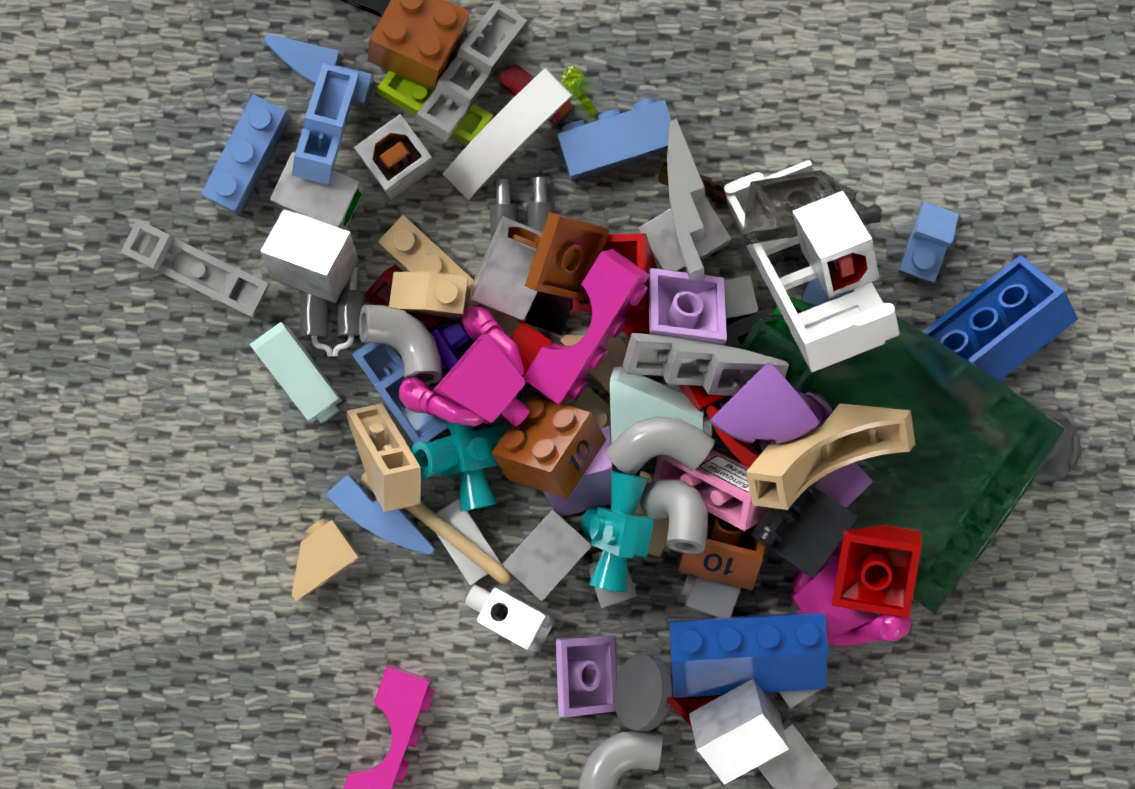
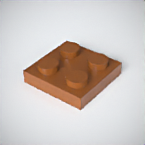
(565, 256)

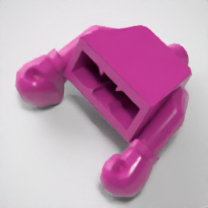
(479, 383)
(843, 625)

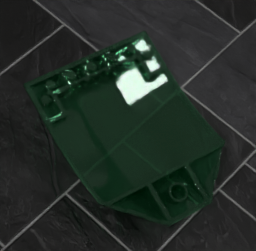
(970, 454)

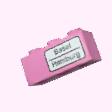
(721, 485)

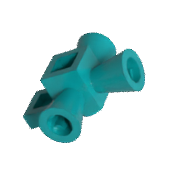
(464, 454)
(618, 531)

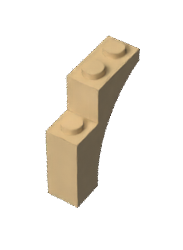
(844, 438)

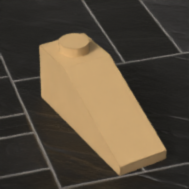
(386, 458)

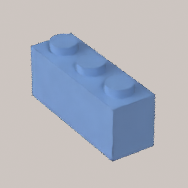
(615, 138)
(246, 155)

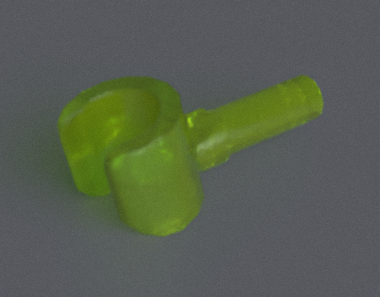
(572, 79)

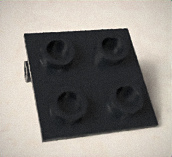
(806, 531)

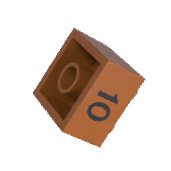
(418, 39)
(549, 447)
(728, 556)

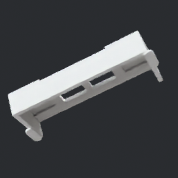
(828, 330)

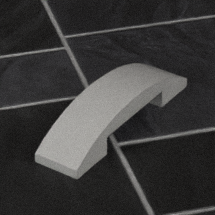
(195, 268)

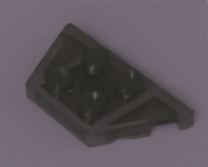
(773, 200)

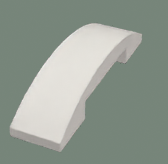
(506, 133)

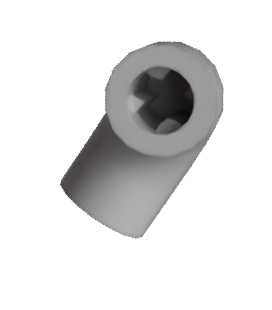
(407, 336)
(659, 437)
(685, 511)
(619, 755)

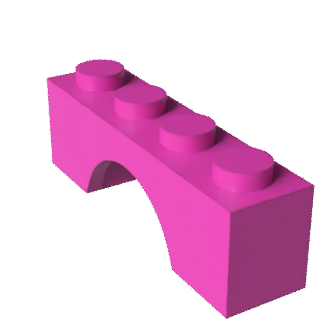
(612, 288)
(401, 700)

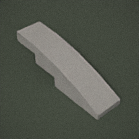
(470, 71)
(684, 190)
(695, 362)

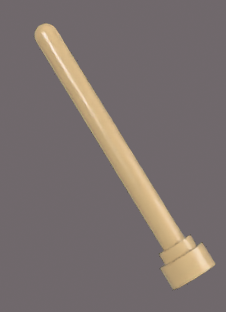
(456, 539)

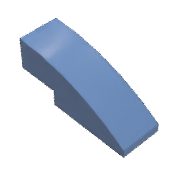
(307, 60)
(325, 124)
(386, 373)
(389, 525)

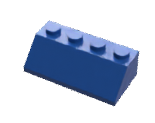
(1006, 319)
(726, 652)

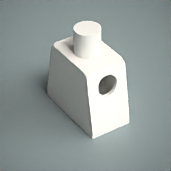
(523, 624)

